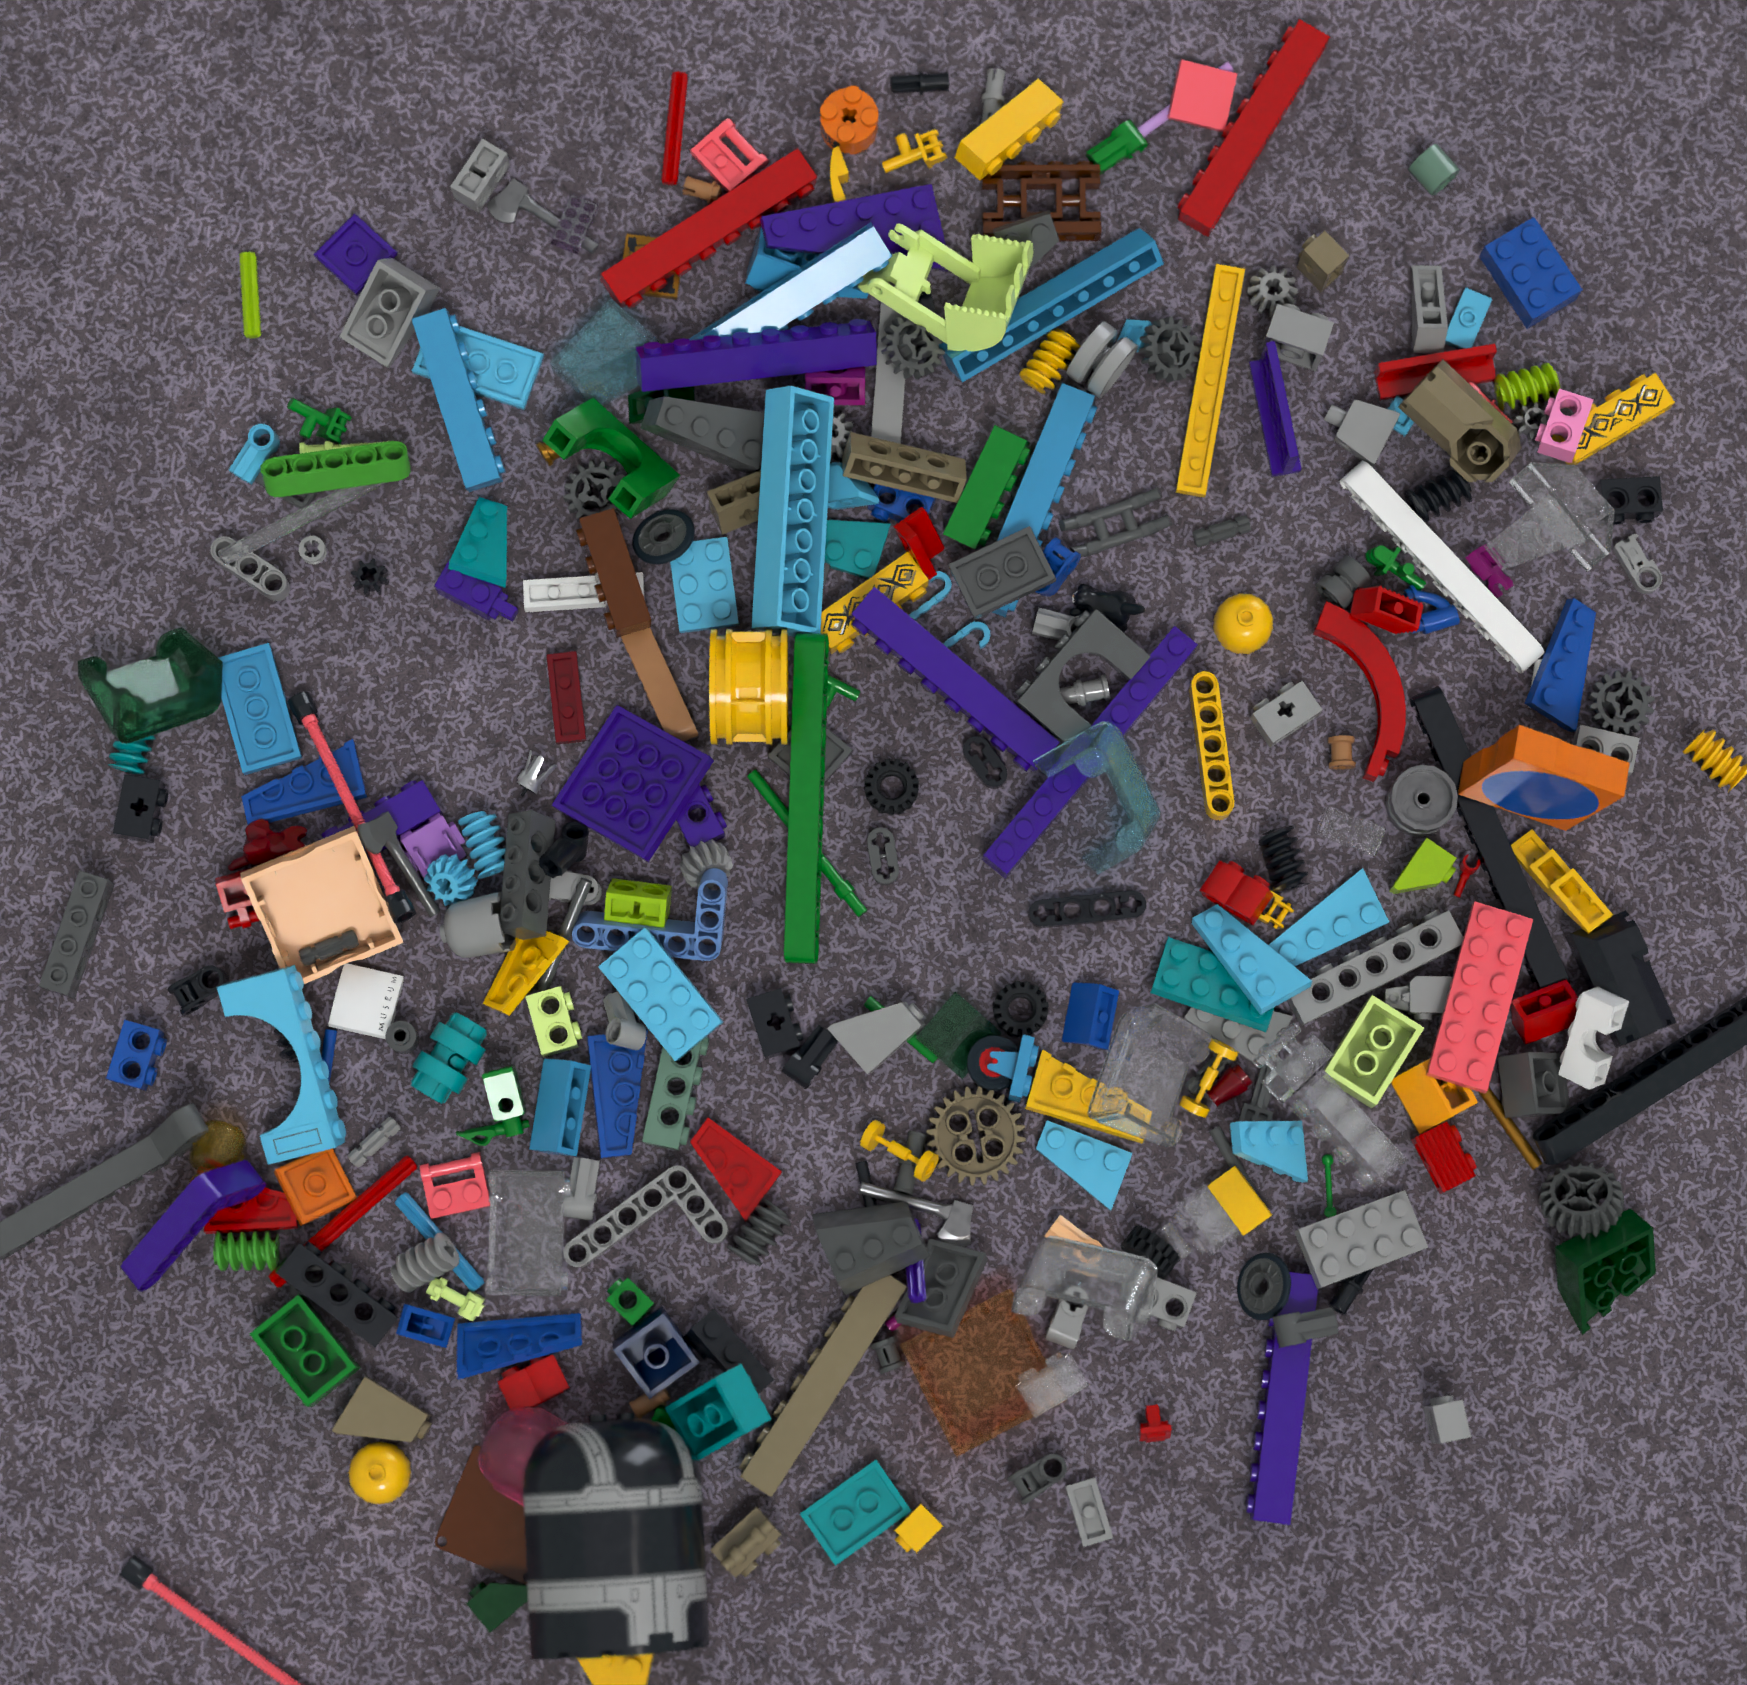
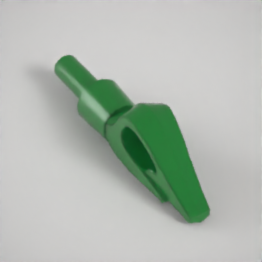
(488, 1131)

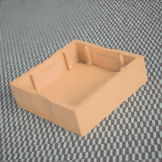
(320, 896)

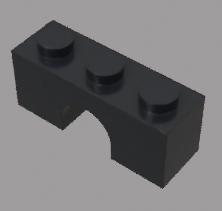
(717, 1341)

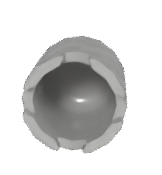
(475, 928)

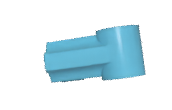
(251, 457)

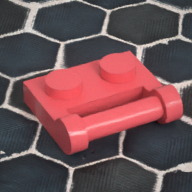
(722, 162)
(459, 1195)

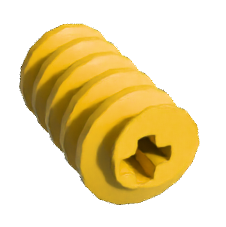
(1048, 360)
(1717, 759)

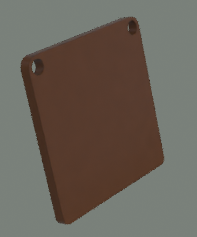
(485, 1525)

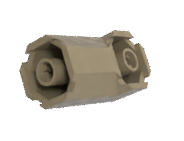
(1462, 424)

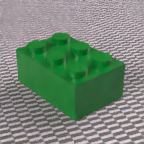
(305, 1350)

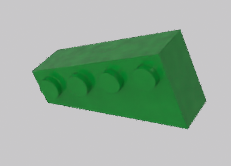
(986, 488)

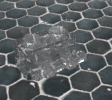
(1297, 1068)

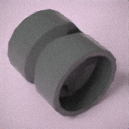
(1341, 585)

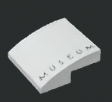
(365, 1000)

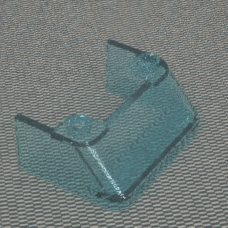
(1101, 751)

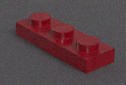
(566, 697)

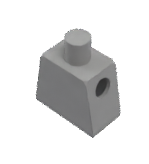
(1363, 429)

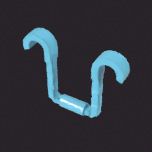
(938, 598)

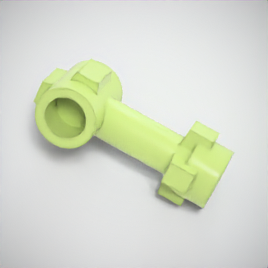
(470, 1305)

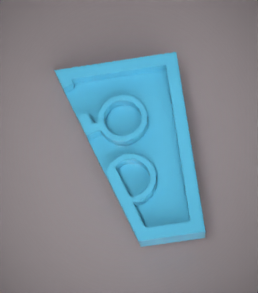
(1273, 1145)
(1086, 1160)

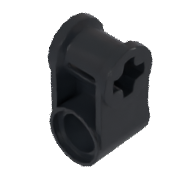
(193, 990)

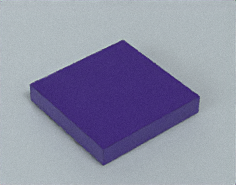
(353, 253)

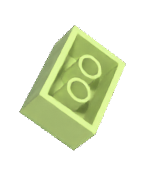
(1372, 1051)

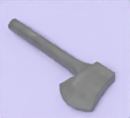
(514, 197)
(956, 1215)

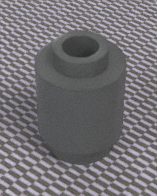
(406, 1046)

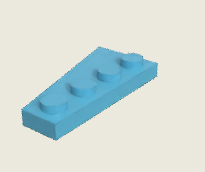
(1335, 921)
(1253, 964)

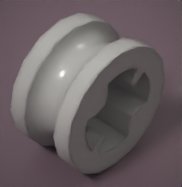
(321, 547)

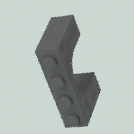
(1094, 636)

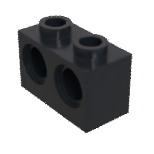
(1626, 492)

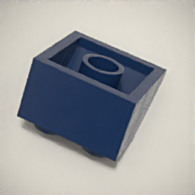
(655, 1352)

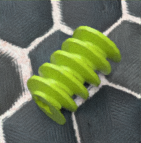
(1525, 385)

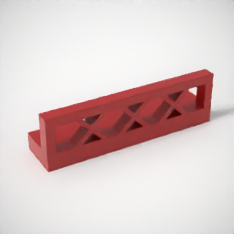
(1403, 375)

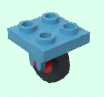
(998, 1063)

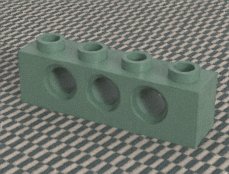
(673, 1136)

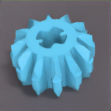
(450, 879)

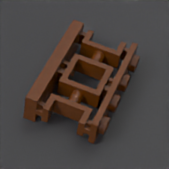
(1047, 178)

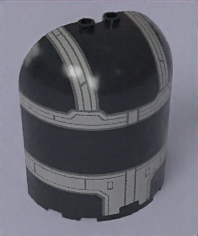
(614, 1541)

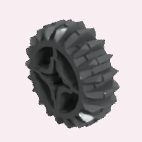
(1580, 1207)

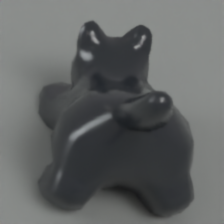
(1114, 605)

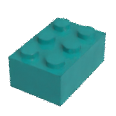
(718, 1412)

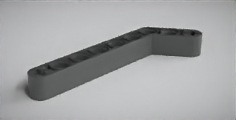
(100, 1183)

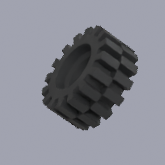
(891, 805)
(1020, 990)
(1149, 1245)

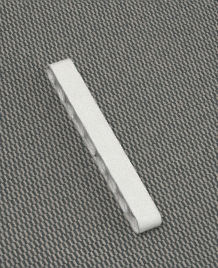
(1447, 570)

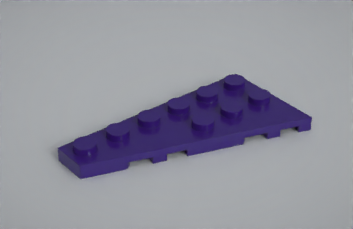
(825, 225)

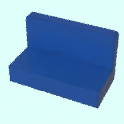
(1090, 1015)

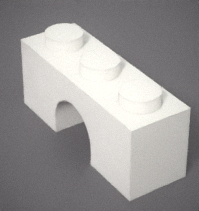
(1582, 1058)

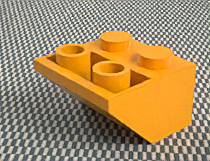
(1430, 1099)

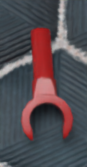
(1465, 874)

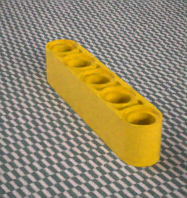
(1216, 732)

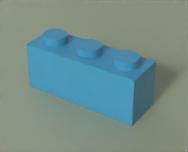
(560, 1107)

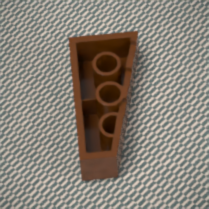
(613, 572)

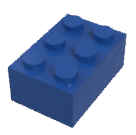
(1530, 272)

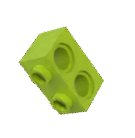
(638, 902)

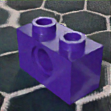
(709, 828)

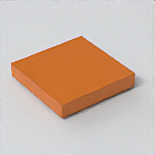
(315, 1185)

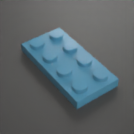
(257, 710)

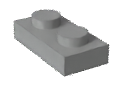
(1089, 1512)

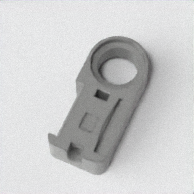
(1635, 562)

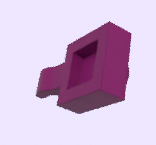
(1486, 567)

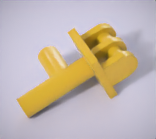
(910, 155)

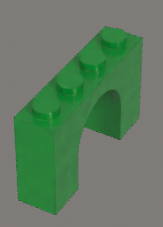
(596, 428)

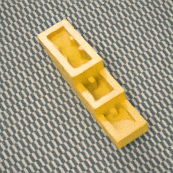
(1560, 882)

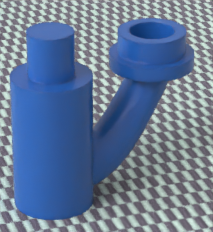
(1438, 619)

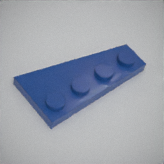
(305, 789)
(505, 1342)

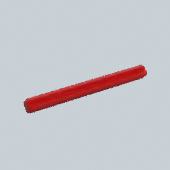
(357, 1208)

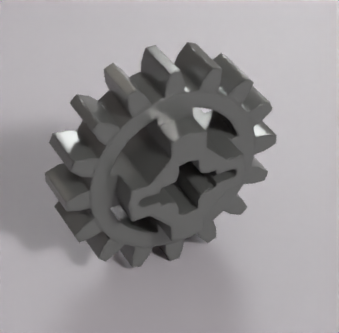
(910, 348)
(1169, 349)
(586, 498)
(1608, 700)

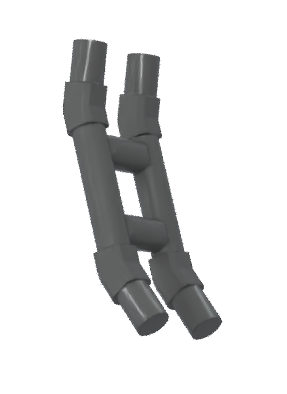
(1124, 508)

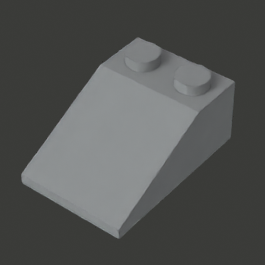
(383, 313)

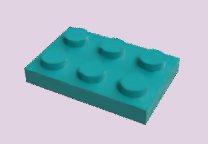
(855, 1512)

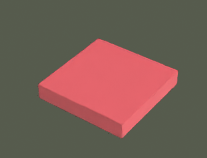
(1202, 95)

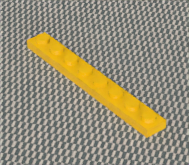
(1210, 380)

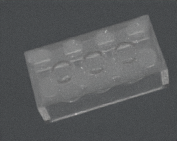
(1347, 1129)

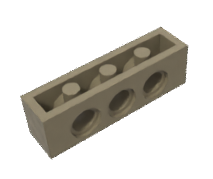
(904, 467)

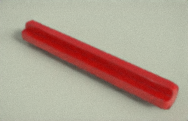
(674, 128)

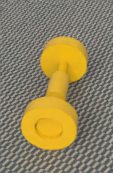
(1195, 1105)
(873, 1136)

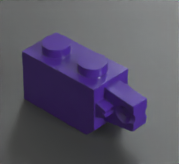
(475, 595)

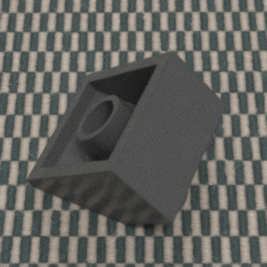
(1532, 1085)

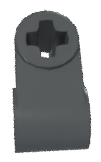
(1036, 1477)

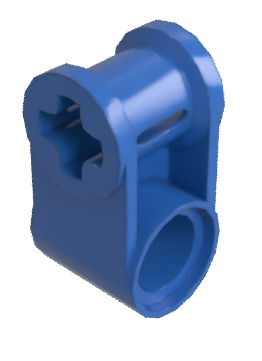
(1060, 567)

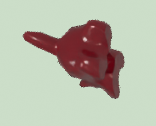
(265, 845)

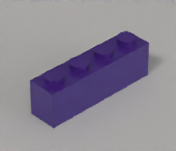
(408, 809)

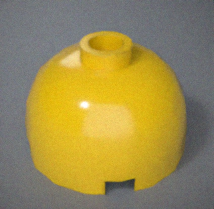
(1243, 623)
(379, 1473)

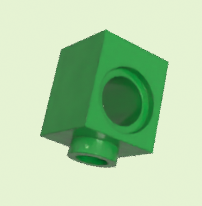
(642, 1307)

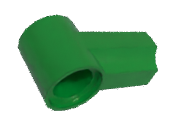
(1120, 145)

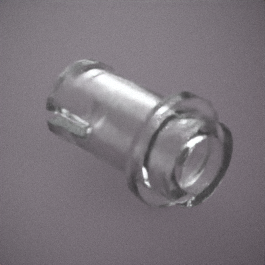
(1176, 1240)

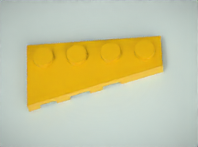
(1065, 1095)

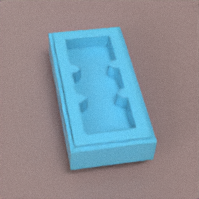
(1467, 319)

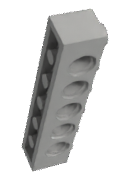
(1446, 939)

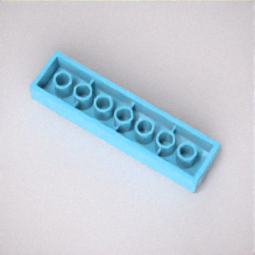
(792, 511)

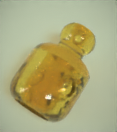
(217, 1148)

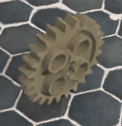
(1003, 1131)

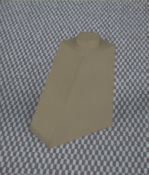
(382, 1415)

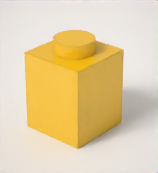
(917, 1529)

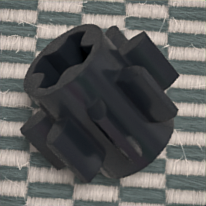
(363, 582)

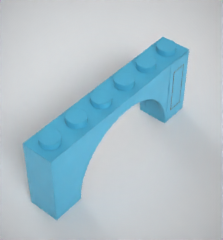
(280, 1002)

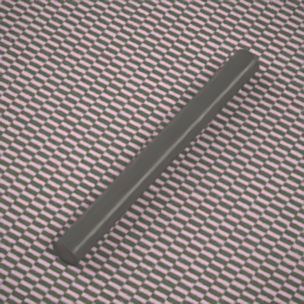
(566, 930)

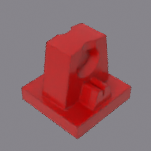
(1154, 1429)

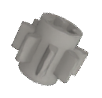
(1532, 413)

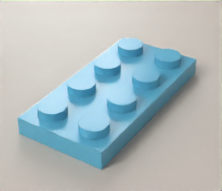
(660, 994)

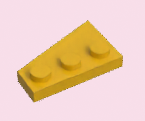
(522, 970)

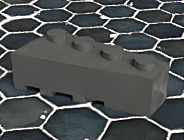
(712, 430)

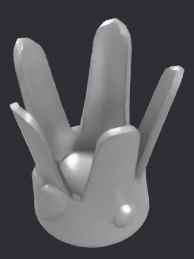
(528, 776)

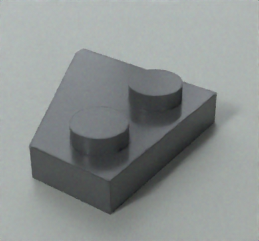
(1036, 228)

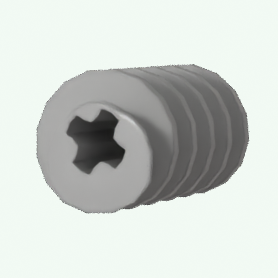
(424, 1262)

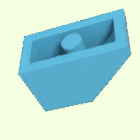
(848, 492)

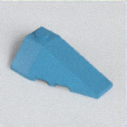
(772, 265)

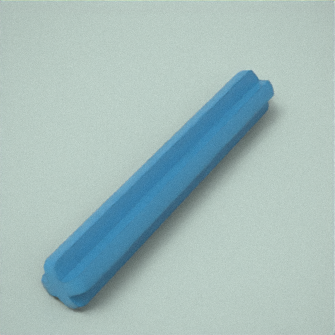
(429, 1229)

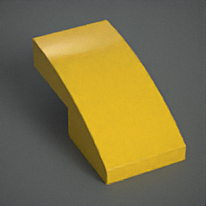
(838, 175)

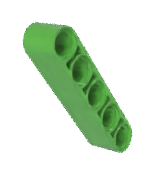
(335, 469)

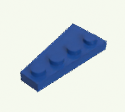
(1562, 672)
(616, 1092)

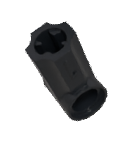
(566, 850)
(808, 1060)

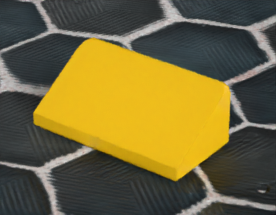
(1239, 1200)

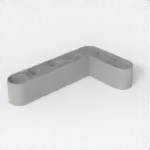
(645, 1213)

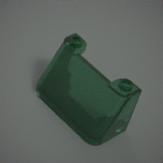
(156, 692)

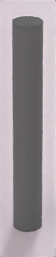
(1226, 1151)

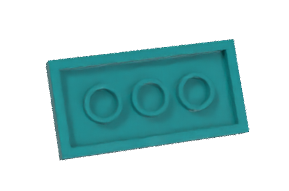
(1202, 982)

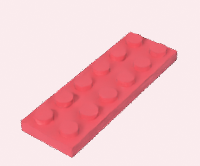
(1479, 997)

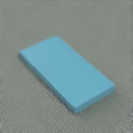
(500, 367)

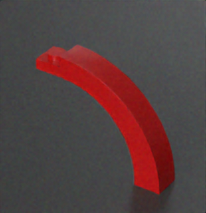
(1377, 665)

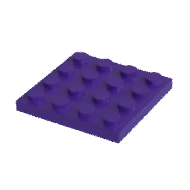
(632, 783)

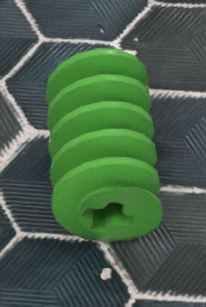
(246, 1252)

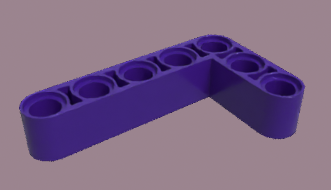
(187, 1217)

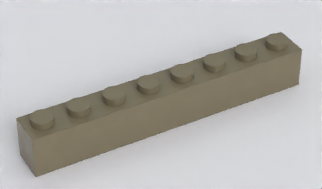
(821, 1384)

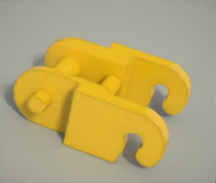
(1286, 908)

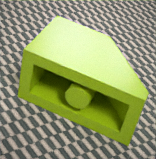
(1425, 869)

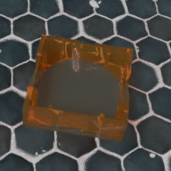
(976, 1372)

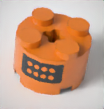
(852, 105)

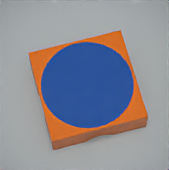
(1543, 778)

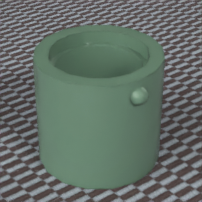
(1434, 169)

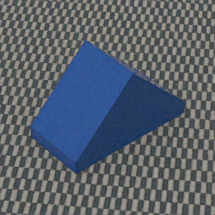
(425, 1326)

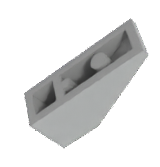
(1428, 310)

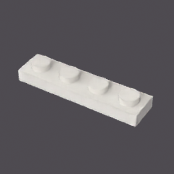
(564, 593)

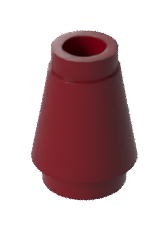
(1229, 1085)

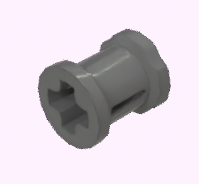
(888, 1354)

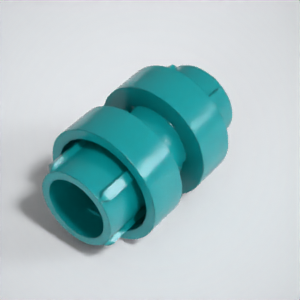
(461, 1044)

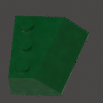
(1602, 1267)

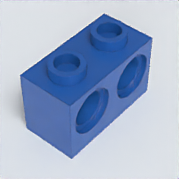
(897, 509)
(127, 1053)

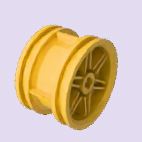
(748, 686)

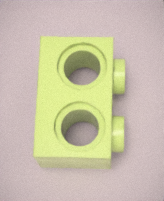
(546, 1023)

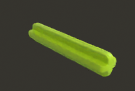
(250, 295)

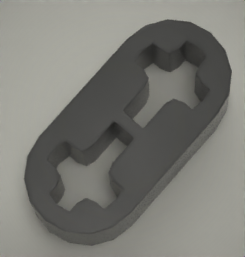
(890, 855)

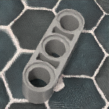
(260, 579)

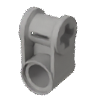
(565, 886)
(1066, 1325)

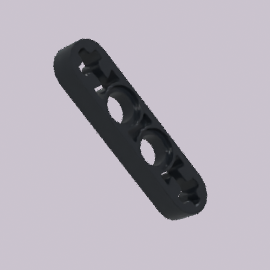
(1086, 904)

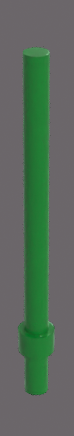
(843, 889)

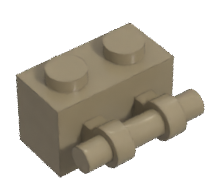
(746, 1543)

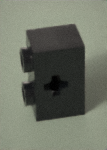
(133, 793)
(772, 1041)

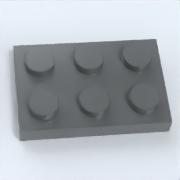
(1002, 572)
(949, 1282)

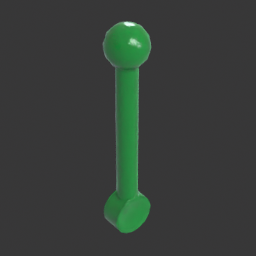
(1329, 1211)

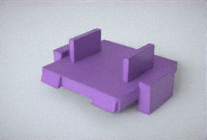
(431, 842)

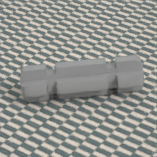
(373, 1142)

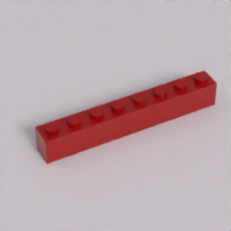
(1253, 127)
(709, 229)

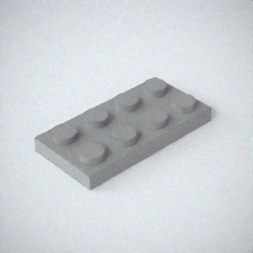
(1361, 1239)

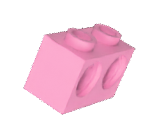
(1567, 426)

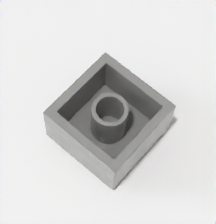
(1298, 335)

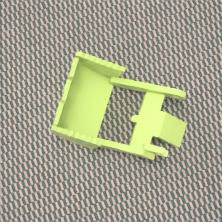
(993, 277)

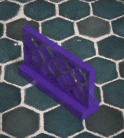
(1274, 412)

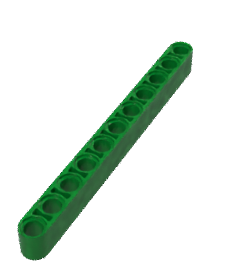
(806, 798)

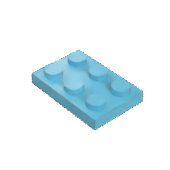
(704, 586)

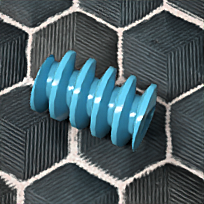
(484, 842)

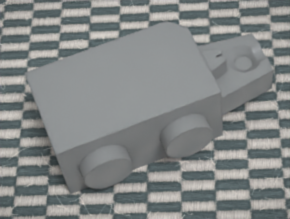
(1420, 997)

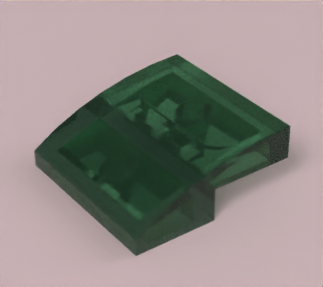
(954, 1032)

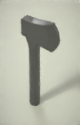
(382, 832)

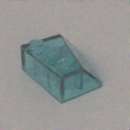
(602, 355)

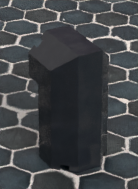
(1615, 962)

